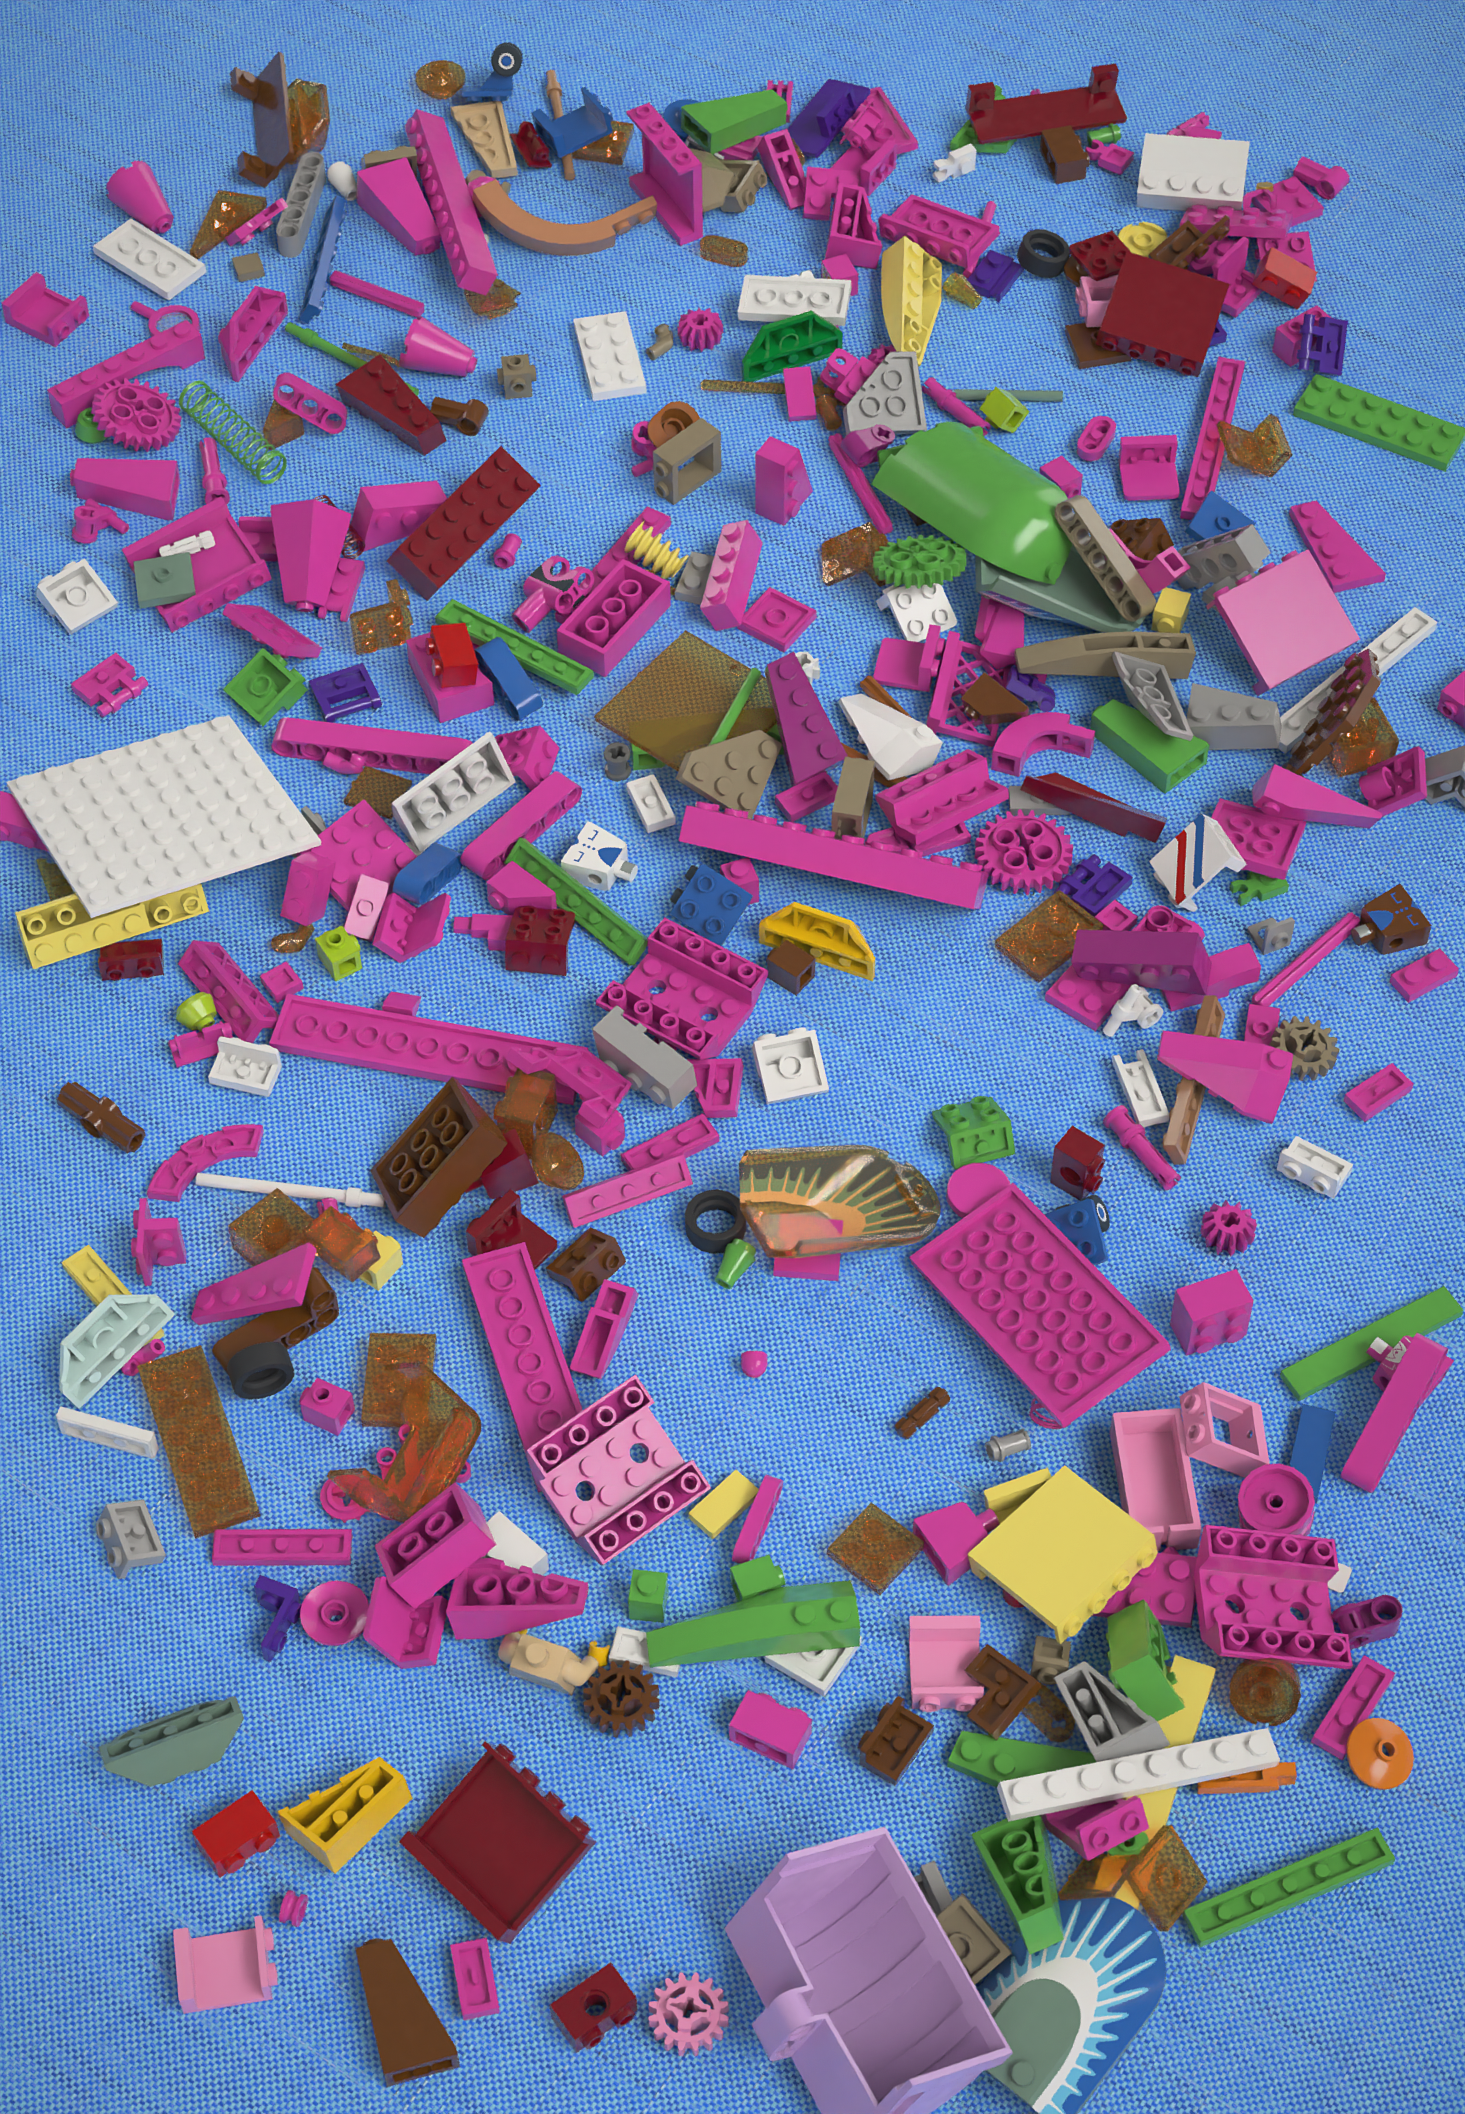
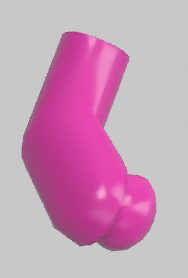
(343, 766)
(145, 1354)

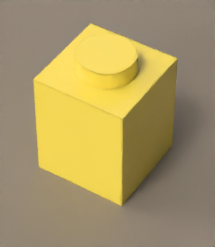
(1171, 611)
(387, 1265)

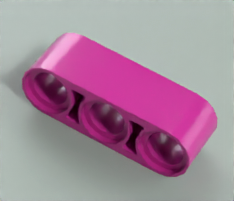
(304, 391)

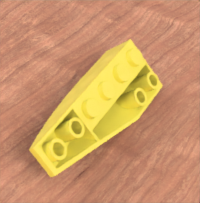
(910, 295)
(66, 929)

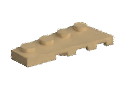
(488, 135)

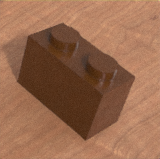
(1064, 154)

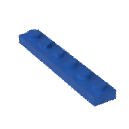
(323, 256)

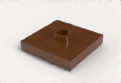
(1086, 353)

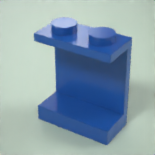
(576, 127)

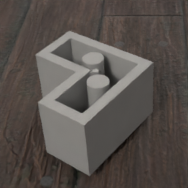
(1446, 776)

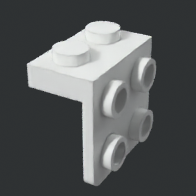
(917, 609)

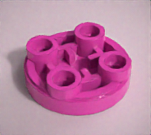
(973, 1186)

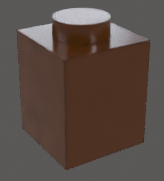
(790, 967)

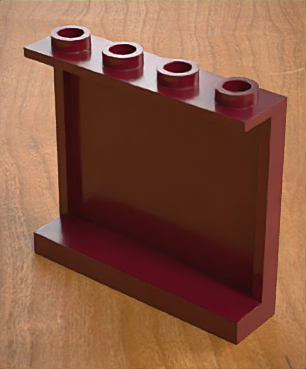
(1162, 314)
(500, 1843)

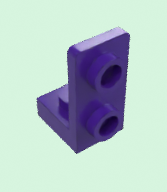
(274, 1597)

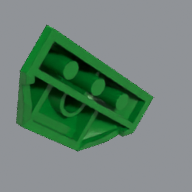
(790, 345)

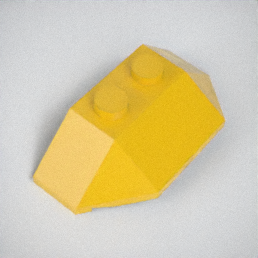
(821, 934)

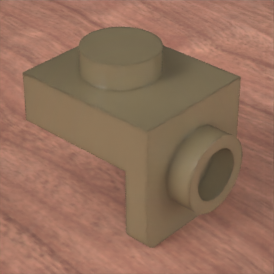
(1049, 1659)

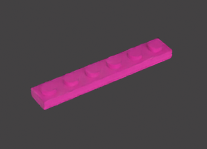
(651, 517)

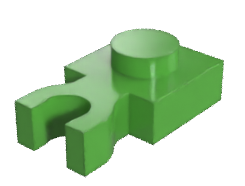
(1259, 886)

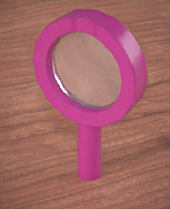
(166, 316)

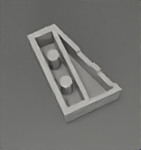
(1233, 719)
(647, 1065)
(1107, 1718)

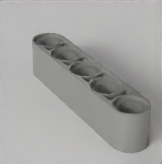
(302, 204)

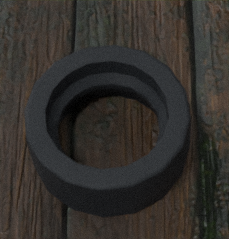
(1047, 242)
(714, 1200)
(246, 1363)

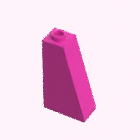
(129, 484)

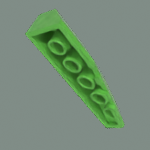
(764, 1625)

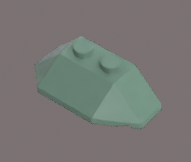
(174, 1743)

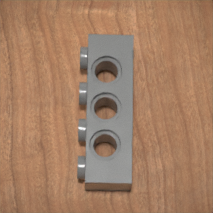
(1223, 557)

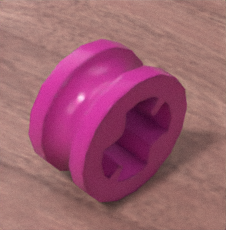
(293, 1908)

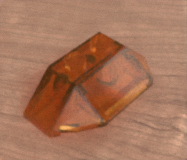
(308, 117)

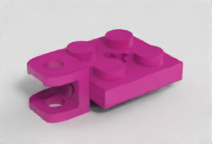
(850, 375)

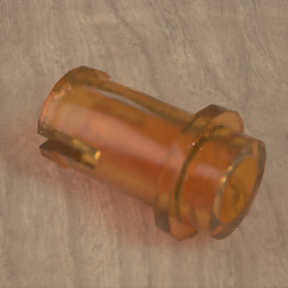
(827, 408)

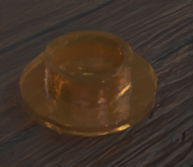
(440, 79)
(556, 1162)

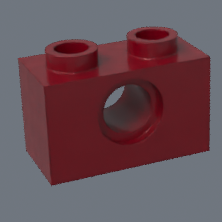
(1077, 1163)
(603, 1989)

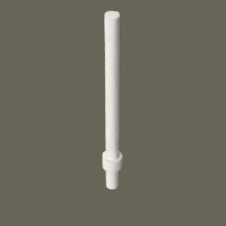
(352, 1196)

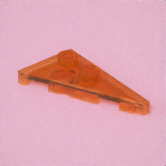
(224, 216)

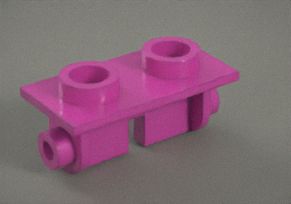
(855, 130)
(200, 1045)

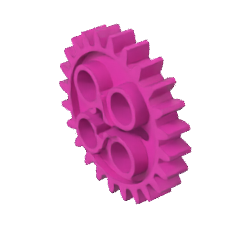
(136, 414)
(1039, 840)

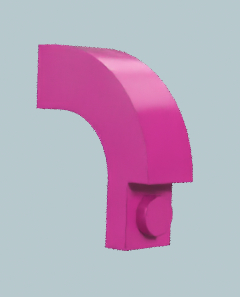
(1159, 572)
(1036, 734)

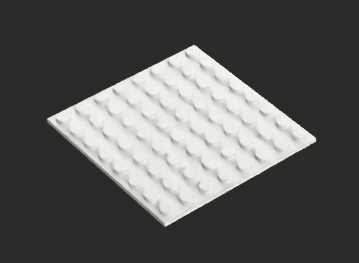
(161, 815)

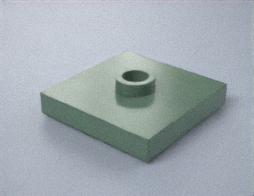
(164, 580)

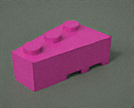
(852, 228)

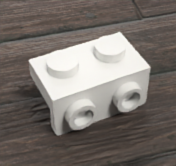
(245, 1066)
(1314, 1167)

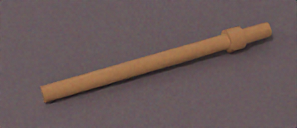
(554, 93)

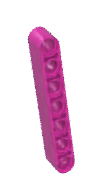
(379, 746)

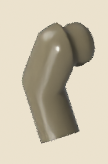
(663, 343)

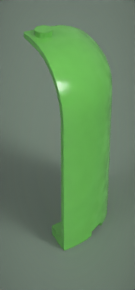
(980, 499)

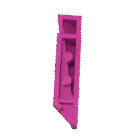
(999, 631)

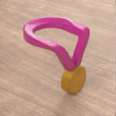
(1261, 187)

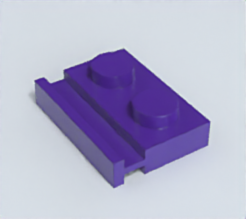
(995, 275)

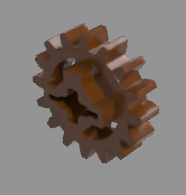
(607, 1692)

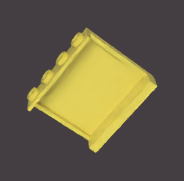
(1064, 1552)

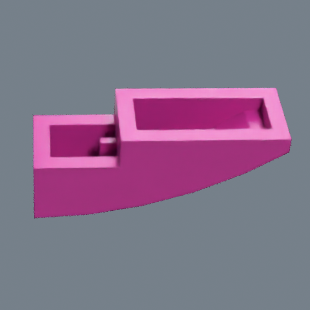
(1228, 970)
(604, 1329)

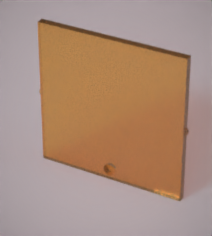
(683, 700)

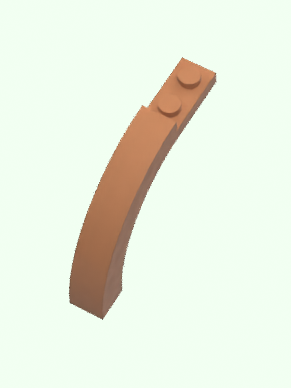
(557, 237)

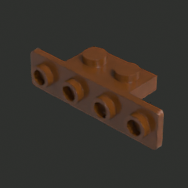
(1189, 243)

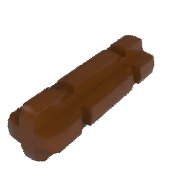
(922, 1412)

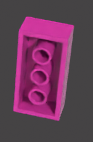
(614, 617)

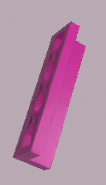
(232, 991)

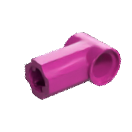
(1325, 180)

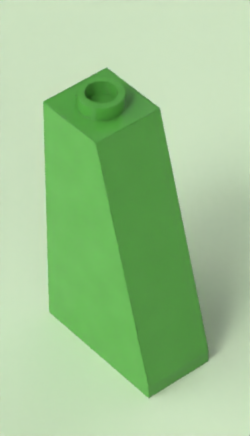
(733, 119)
(1147, 749)

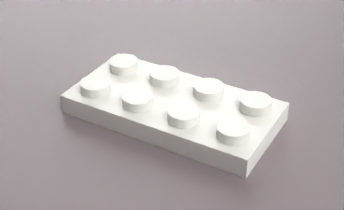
(149, 259)
(783, 297)
(609, 356)

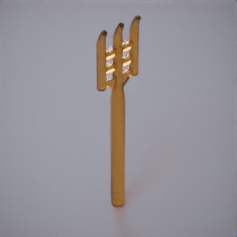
(763, 387)

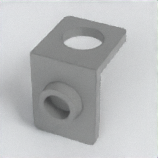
(1276, 934)

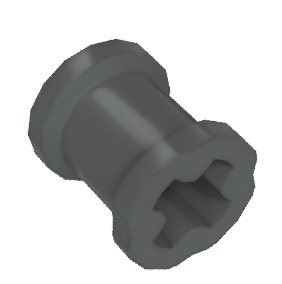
(617, 759)

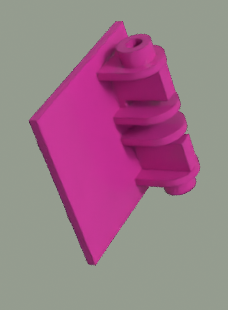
(1296, 245)

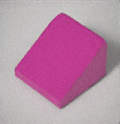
(401, 1003)

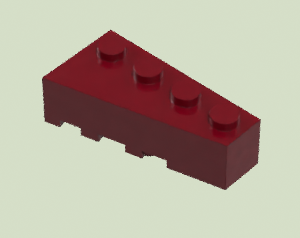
(390, 402)

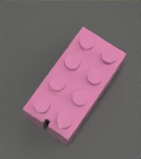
(1156, 1475)

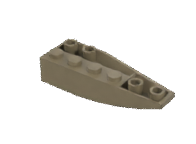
(1093, 653)

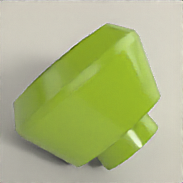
(197, 1012)

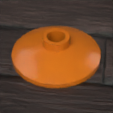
(1369, 1761)

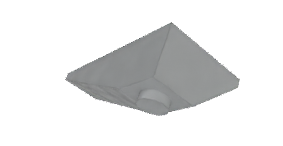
(1152, 694)

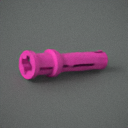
(213, 480)
(1133, 1137)

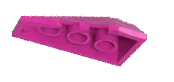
(1239, 1071)

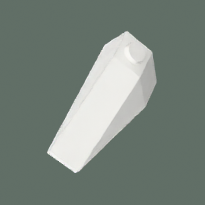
(893, 739)

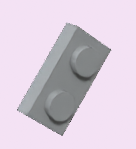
(694, 578)

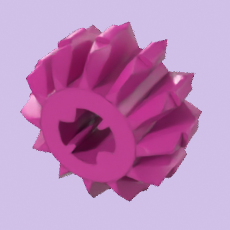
(700, 329)
(1228, 1228)

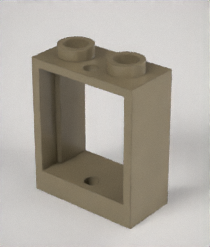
(697, 440)
(853, 798)

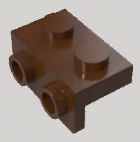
(894, 1741)

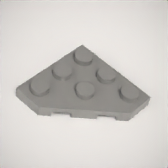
(889, 397)

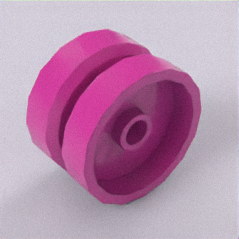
(1276, 1487)

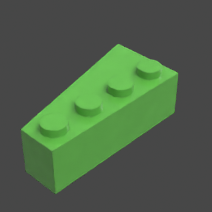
(1023, 1875)

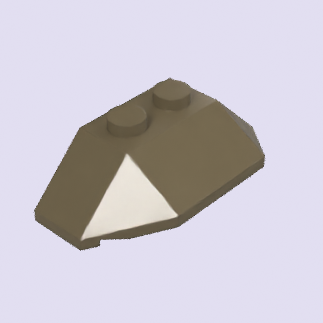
(715, 180)

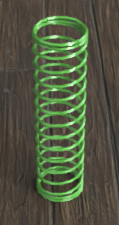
(262, 460)

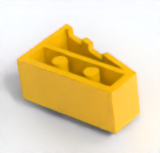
(348, 1814)

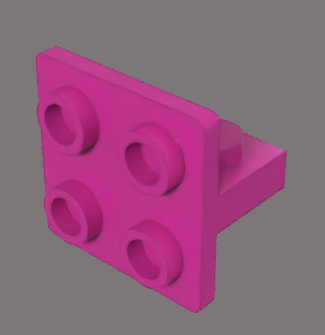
(157, 1242)

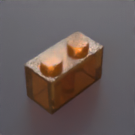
(342, 1243)

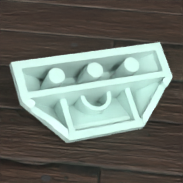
(107, 1342)

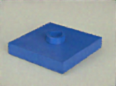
(1215, 518)

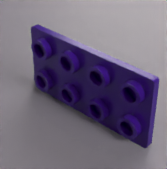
(826, 115)

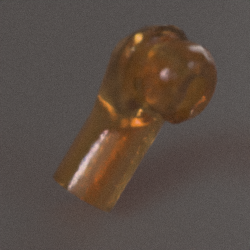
(294, 941)

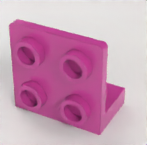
(873, 170)

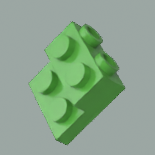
(266, 686)

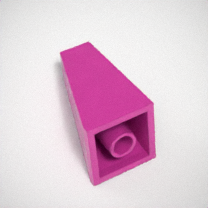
(397, 203)
(308, 549)

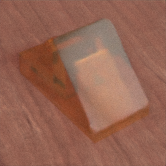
(282, 426)

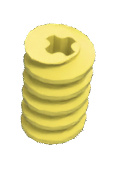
(655, 552)

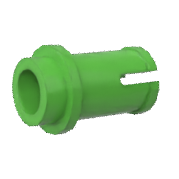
(1105, 135)

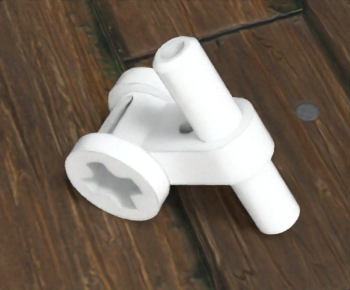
(1133, 1006)

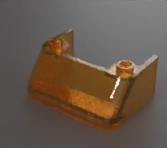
(431, 1455)

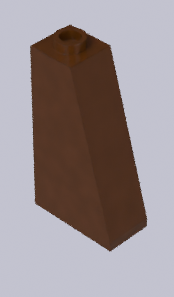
(404, 2023)

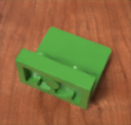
(975, 1131)

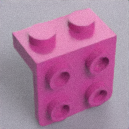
(1231, 269)
(1148, 467)
(909, 662)
(529, 754)
(409, 930)
(401, 1632)

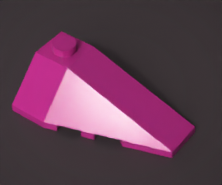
(1295, 797)
(501, 1599)

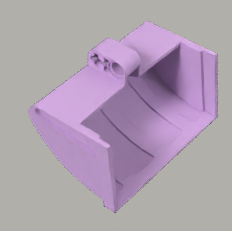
(862, 1981)

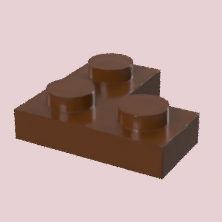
(1007, 1692)

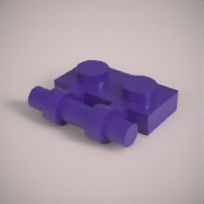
(1329, 345)
(1028, 687)
(1103, 887)

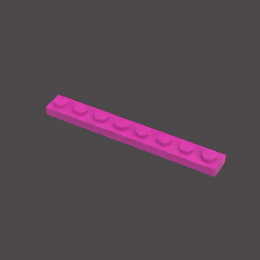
(1209, 447)

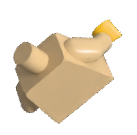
(550, 1663)

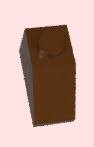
(992, 702)

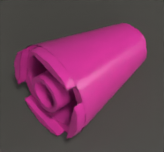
(140, 196)
(435, 351)

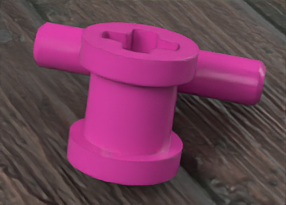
(642, 446)
(94, 518)

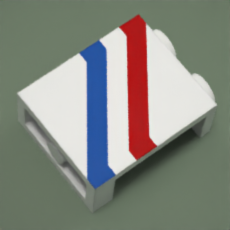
(1194, 860)

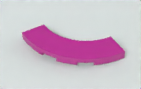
(200, 1153)

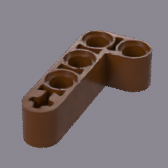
(285, 1325)

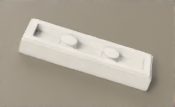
(107, 1432)

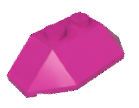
(251, 329)

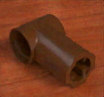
(466, 417)

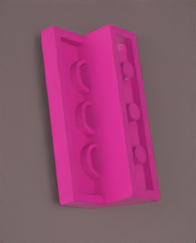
(941, 797)

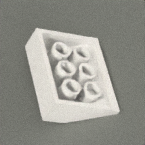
(1191, 172)
(453, 792)

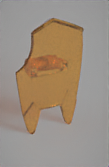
(495, 303)

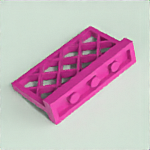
(943, 691)

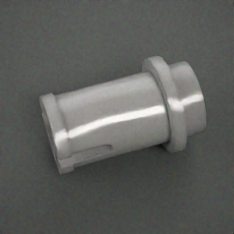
(1007, 1445)

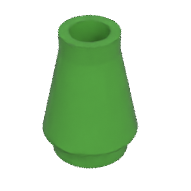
(735, 1261)

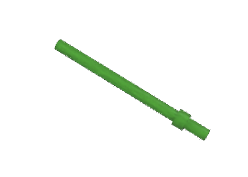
(312, 339)

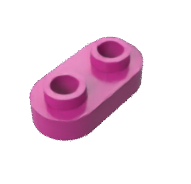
(1096, 438)

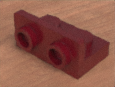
(131, 959)

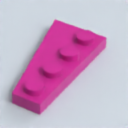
(1333, 549)
(260, 1289)

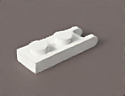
(1141, 1090)

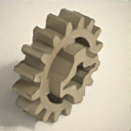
(1320, 1050)

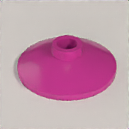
(330, 1600)

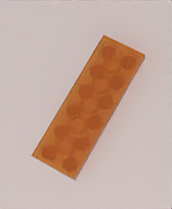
(198, 1441)

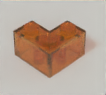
(1366, 744)

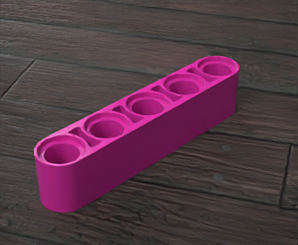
(524, 820)
(1394, 1413)

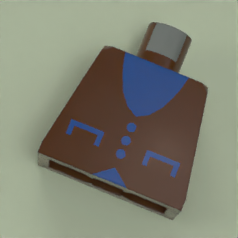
(1392, 923)

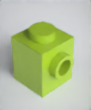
(1003, 410)
(339, 952)

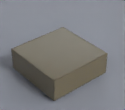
(248, 267)

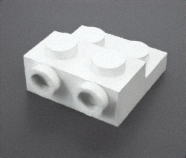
(75, 596)
(790, 1065)

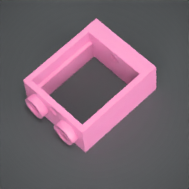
(1094, 299)
(1242, 1417)

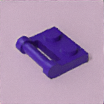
(343, 686)

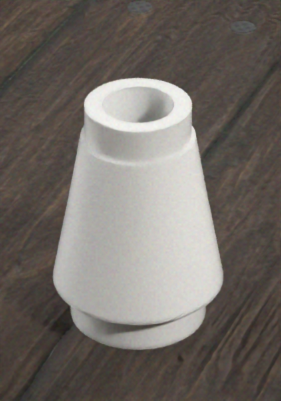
(342, 179)

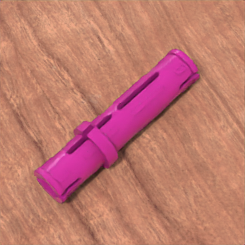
(948, 401)

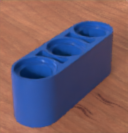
(508, 679)
(428, 873)

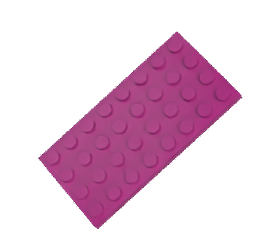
(1039, 1305)

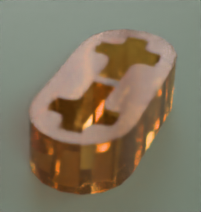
(723, 251)
(1043, 1721)

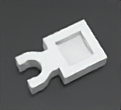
(959, 163)

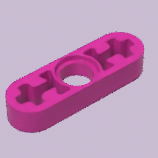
(757, 1520)

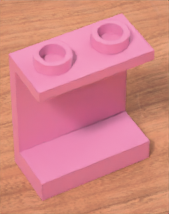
(938, 1659)
(224, 1968)

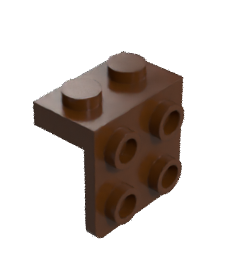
(1143, 536)

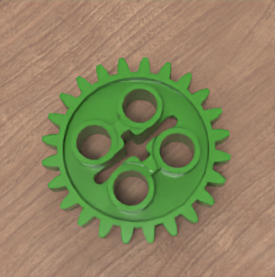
(919, 561)

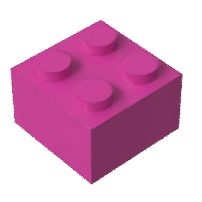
(1211, 1312)

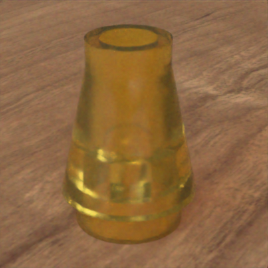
(961, 290)

